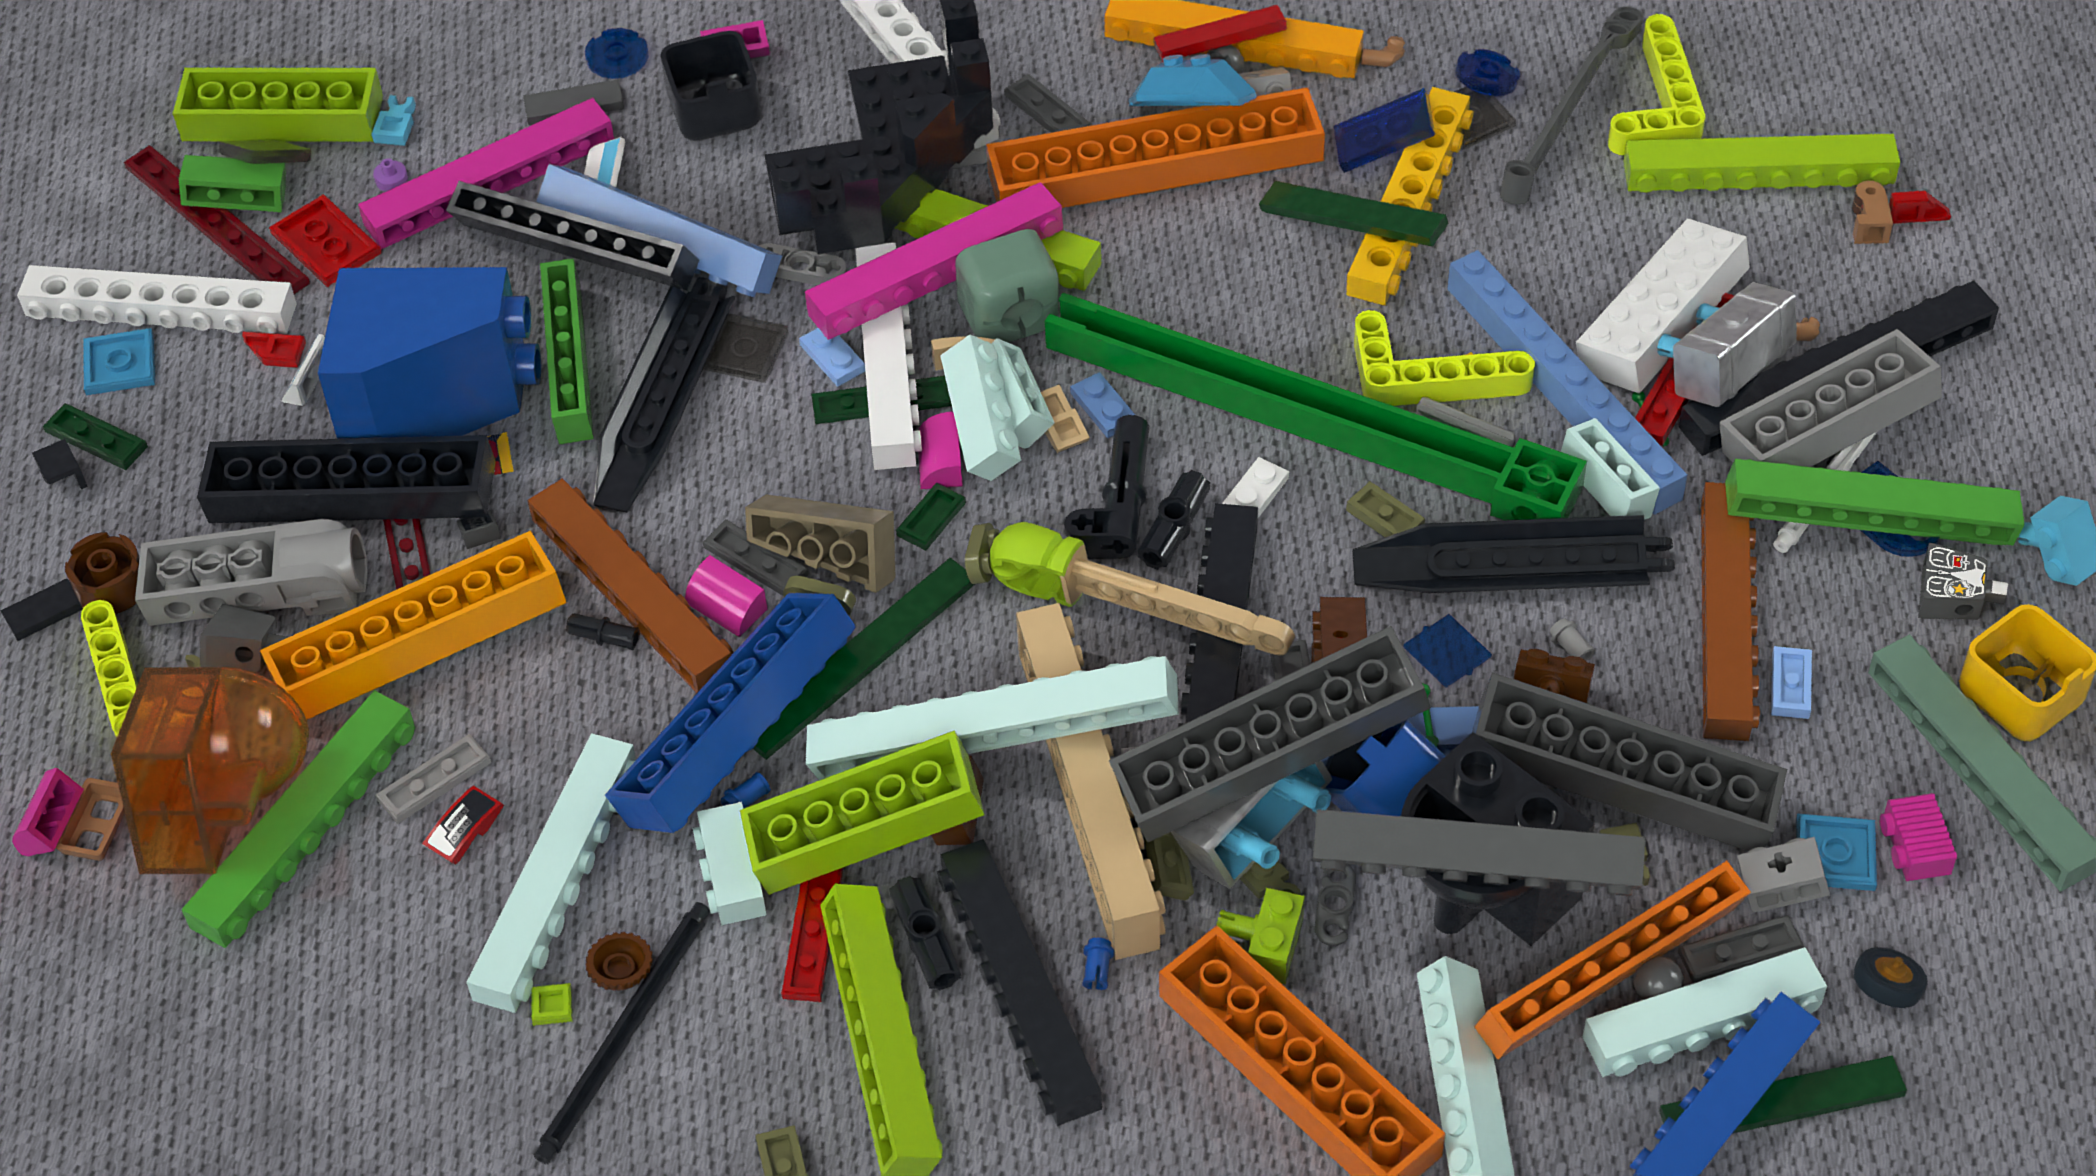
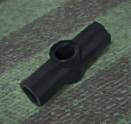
(1174, 519)
(930, 949)

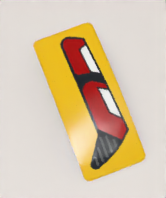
(501, 451)

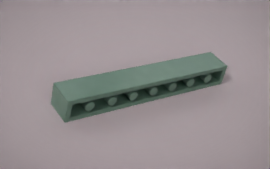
(1985, 762)

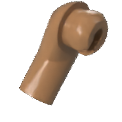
(1386, 56)

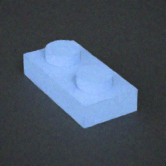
(832, 356)
(1791, 682)

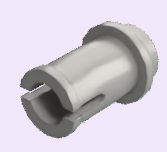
(1570, 639)

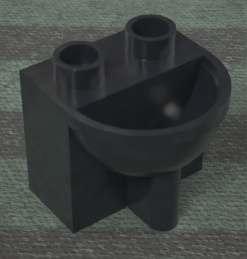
(1488, 788)

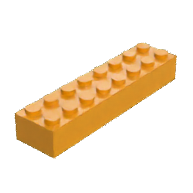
(415, 625)

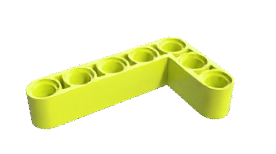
(1681, 109)
(1435, 378)
(110, 659)

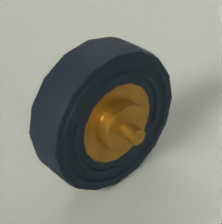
(1890, 977)

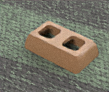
(82, 820)

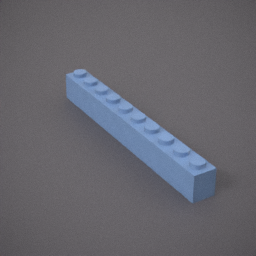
(1558, 370)

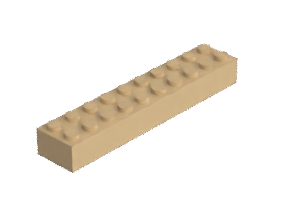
(1094, 798)

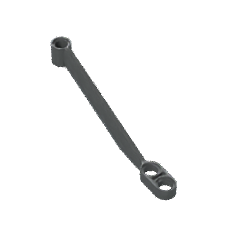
(1616, 33)

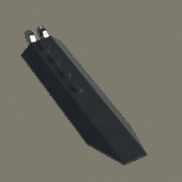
(657, 391)
(1513, 555)

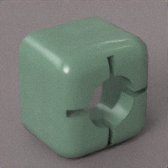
(989, 283)

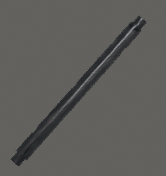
(621, 1033)

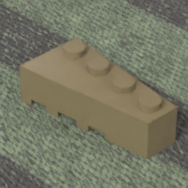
(837, 537)

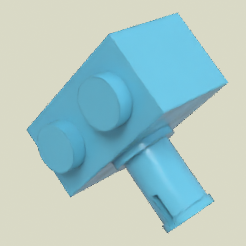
(2065, 539)

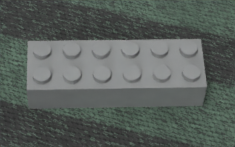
(1835, 405)

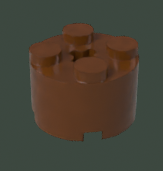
(104, 570)

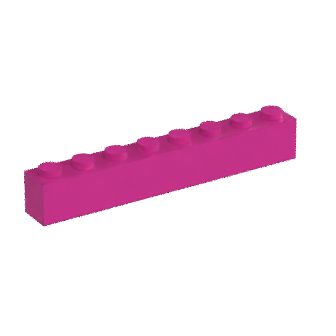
(495, 167)
(925, 262)

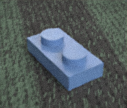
(1100, 402)

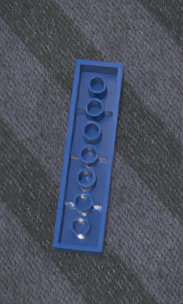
(731, 712)

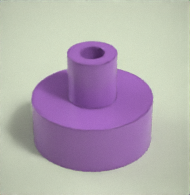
(389, 174)

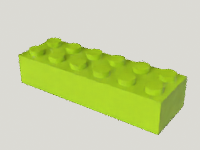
(278, 104)
(861, 812)

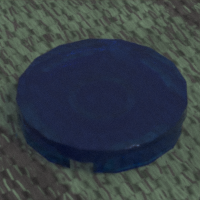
(616, 53)
(1487, 72)

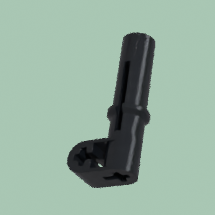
(1118, 522)

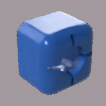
(1392, 772)

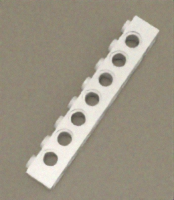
(902, 39)
(157, 299)

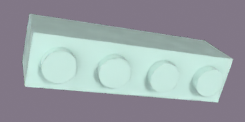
(980, 407)

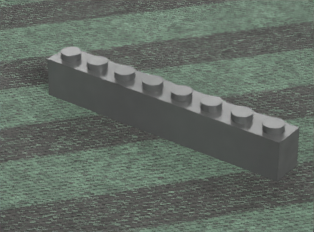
(1479, 850)

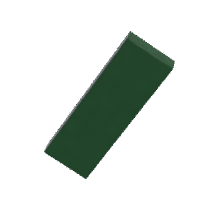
(95, 436)

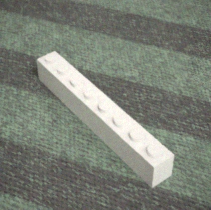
(888, 382)

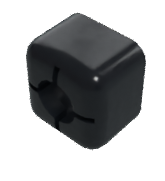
(712, 62)

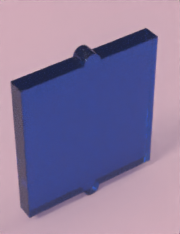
(1447, 650)

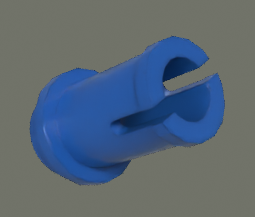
(747, 792)
(1097, 962)

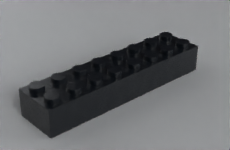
(347, 479)

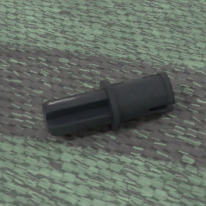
(603, 631)

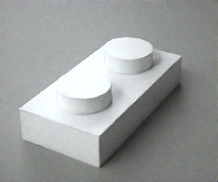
(1258, 485)

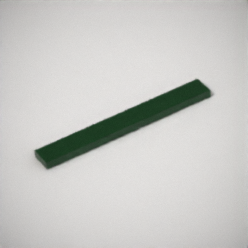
(867, 652)

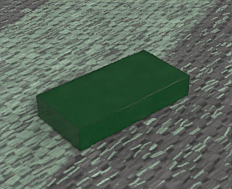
(930, 516)

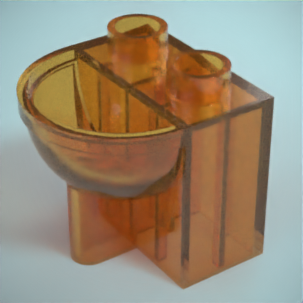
(199, 760)

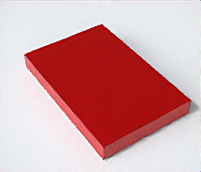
(324, 239)

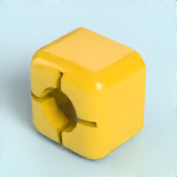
(2047, 646)

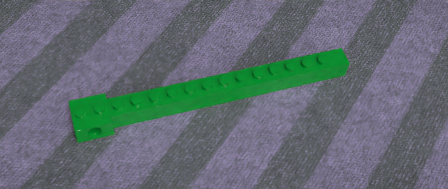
(1516, 481)

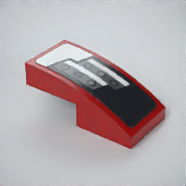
(461, 823)

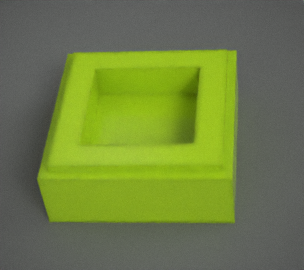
(551, 1004)

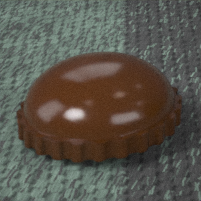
(618, 961)

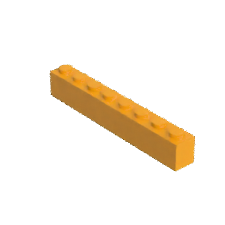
(1301, 46)

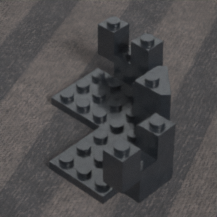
(912, 132)

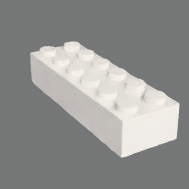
(1662, 299)

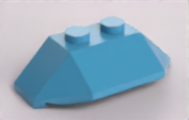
(1192, 83)

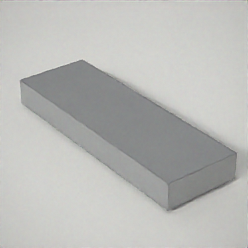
(433, 778)

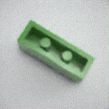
(232, 184)

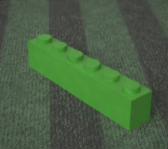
(566, 351)

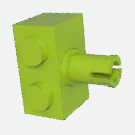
(1272, 932)

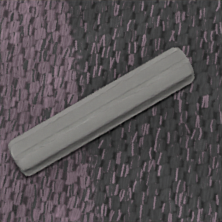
(1458, 419)

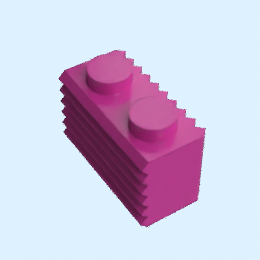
(1918, 837)

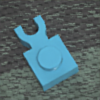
(394, 125)

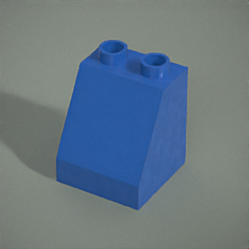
(425, 351)

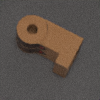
(1873, 214)

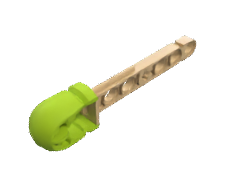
(1047, 566)

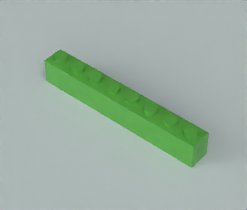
(1874, 502)
(299, 820)

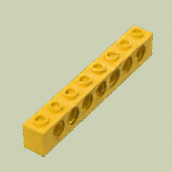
(1412, 185)

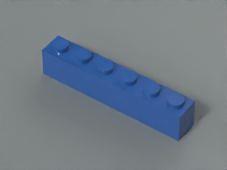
(1731, 1090)

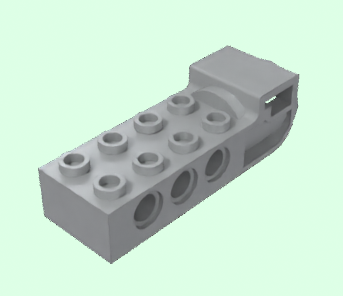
(256, 569)

